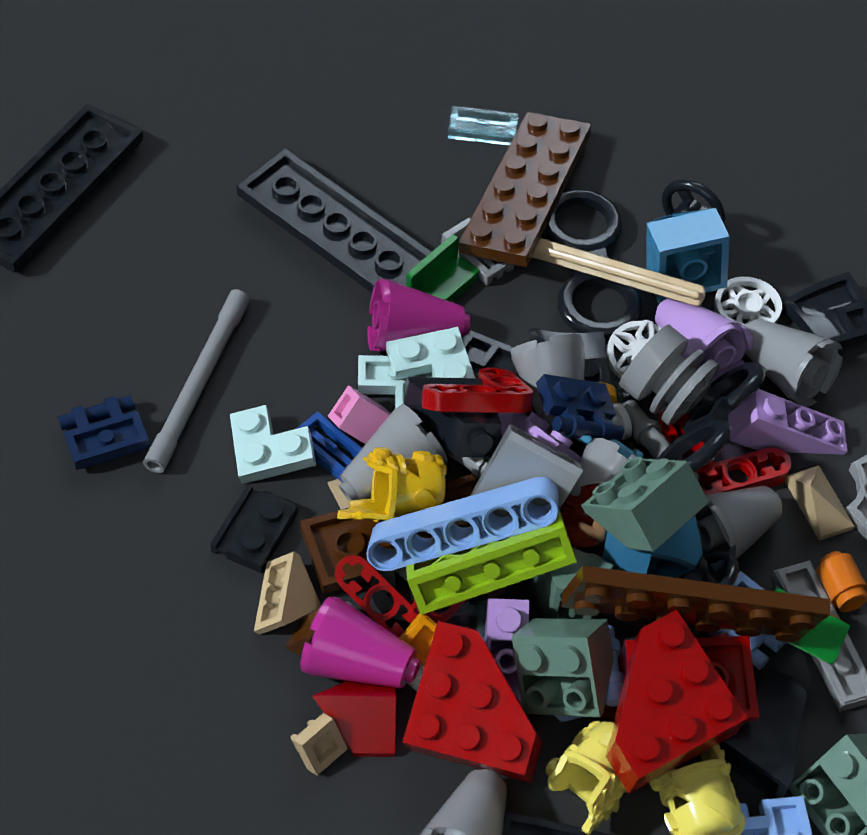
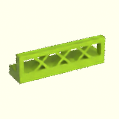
(489, 566)

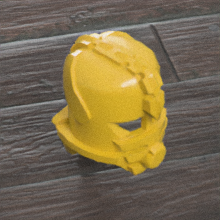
(399, 487)

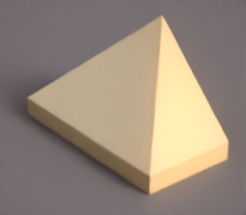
(819, 503)
(285, 593)

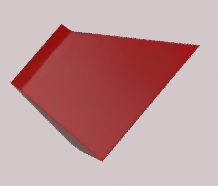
(363, 716)

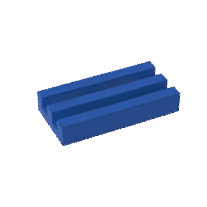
(327, 445)

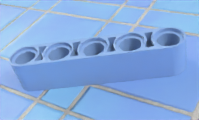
(475, 510)

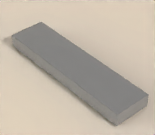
(847, 676)

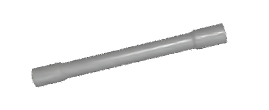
(166, 440)

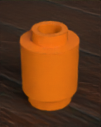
(842, 581)

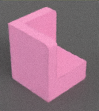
(358, 414)

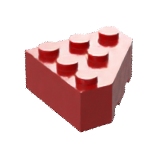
(668, 705)
(470, 710)

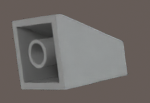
(525, 457)

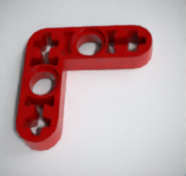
(500, 394)
(747, 463)
(380, 618)

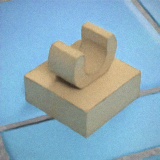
(319, 743)

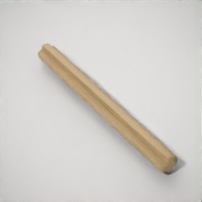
(620, 272)

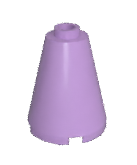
(708, 331)

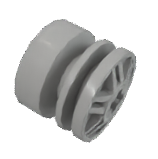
(665, 372)

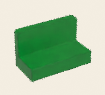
(443, 272)

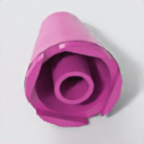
(407, 312)
(357, 649)

